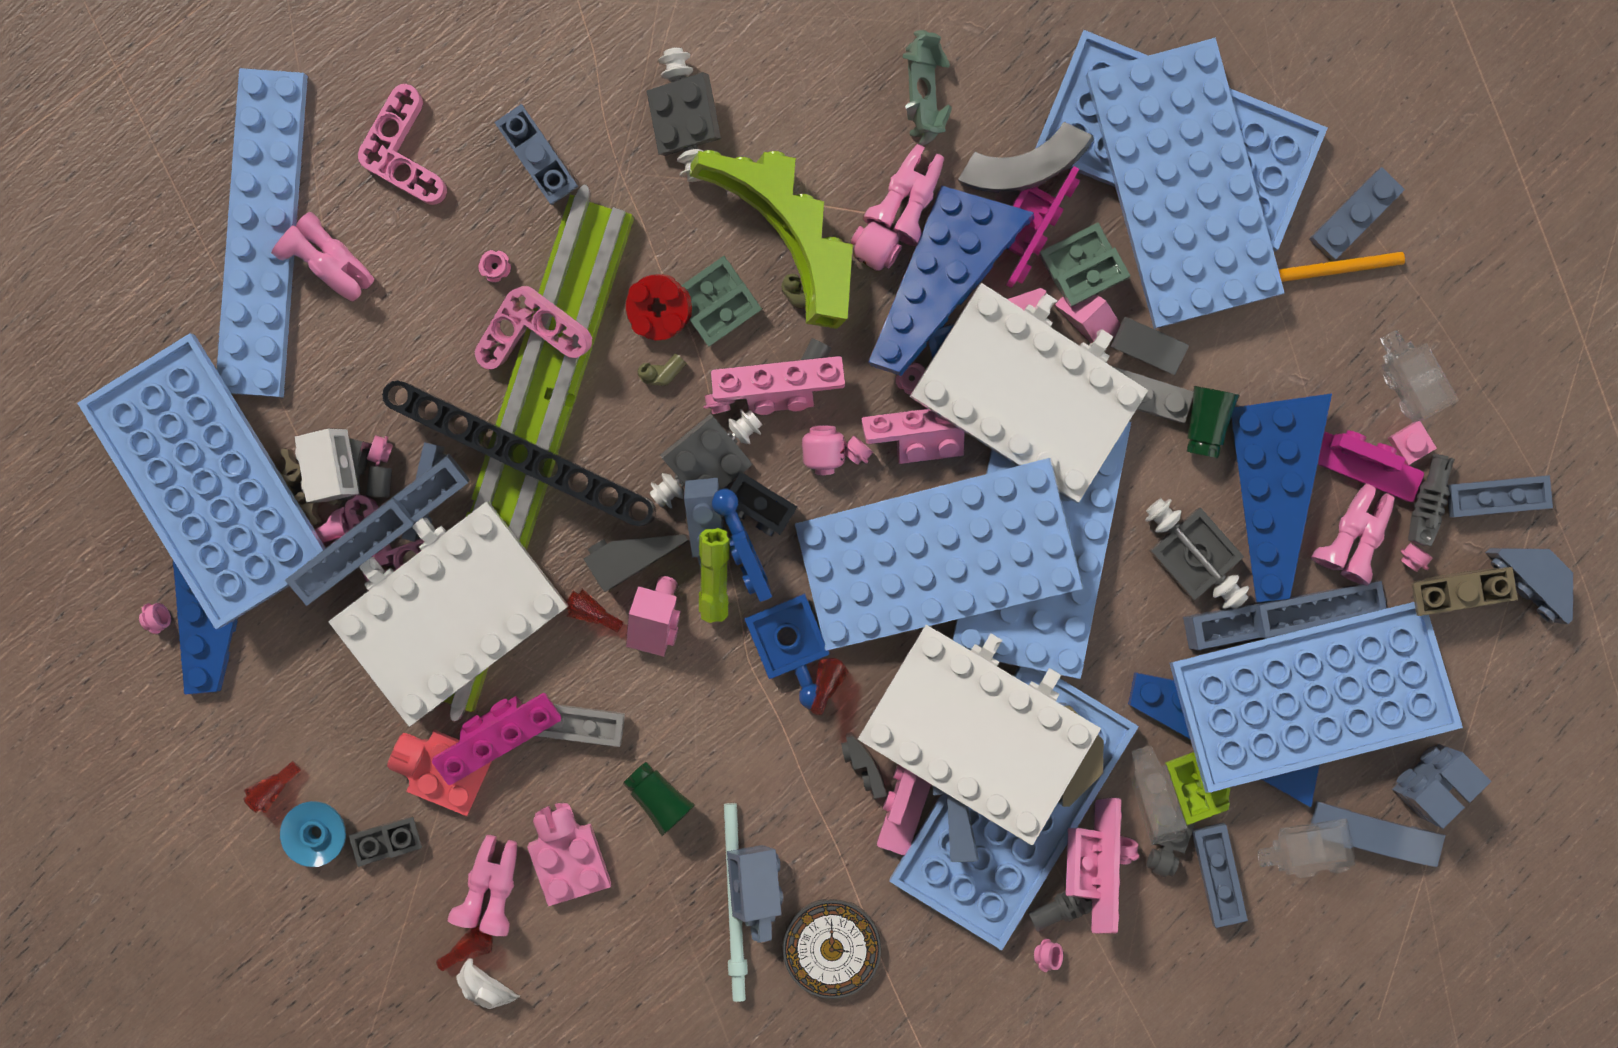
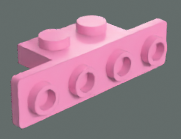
(778, 384)
(918, 433)
(903, 811)
(1095, 865)

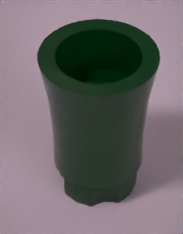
(1209, 420)
(657, 797)

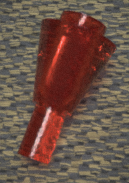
(587, 609)
(830, 676)
(265, 792)
(471, 945)

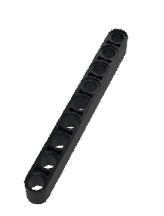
(503, 451)

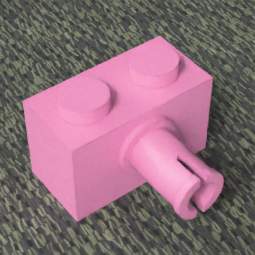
(654, 618)

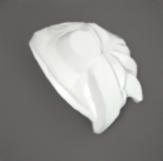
(483, 989)

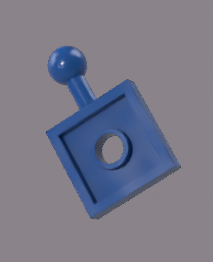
(741, 547)
(781, 658)

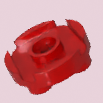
(640, 301)

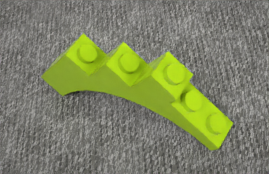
(798, 220)

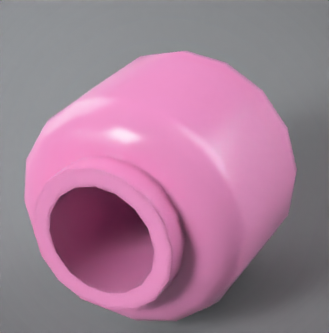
(876, 246)
(823, 449)

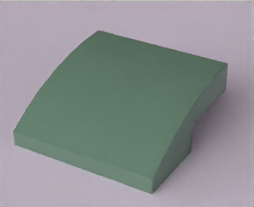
(1084, 264)
(719, 301)

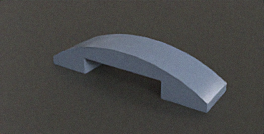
(1385, 836)

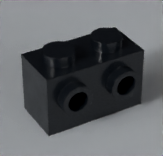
(762, 505)

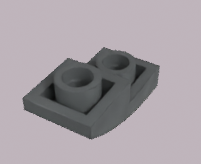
(1149, 345)
(859, 755)
(385, 841)

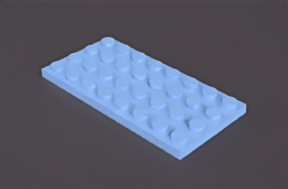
(1276, 141)
(1184, 183)
(203, 479)
(939, 555)
(1056, 628)
(1314, 696)
(1000, 886)

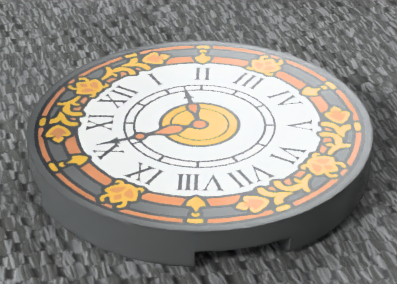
(831, 948)

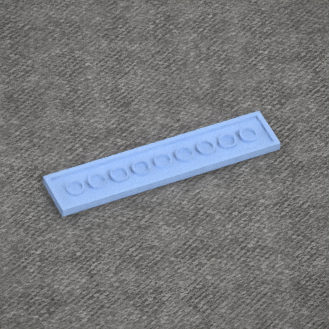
(259, 213)

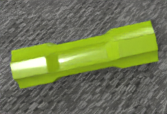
(714, 555)

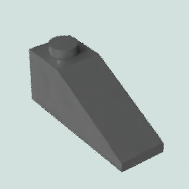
(624, 558)

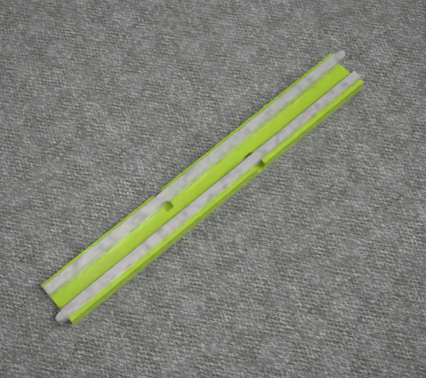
(544, 378)

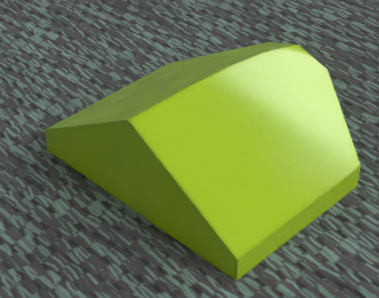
(1190, 790)

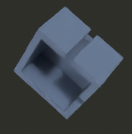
(1429, 783)

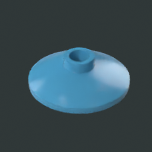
(299, 841)

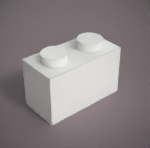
(326, 465)

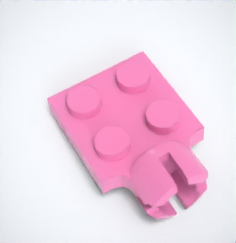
(566, 856)

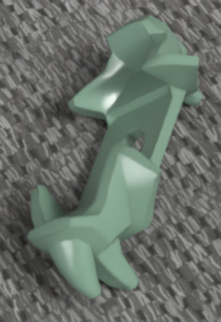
(923, 57)

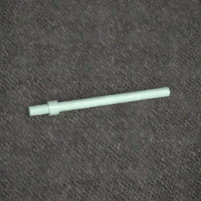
(737, 964)

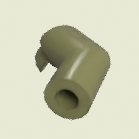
(793, 290)
(661, 374)

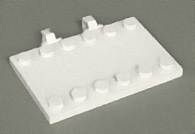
(1030, 389)
(446, 611)
(980, 732)

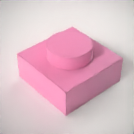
(1412, 442)

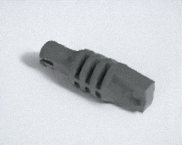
(1431, 502)
(1063, 908)

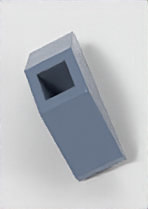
(536, 154)
(1541, 578)

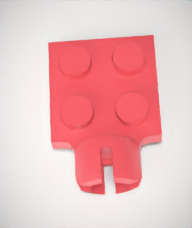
(414, 760)

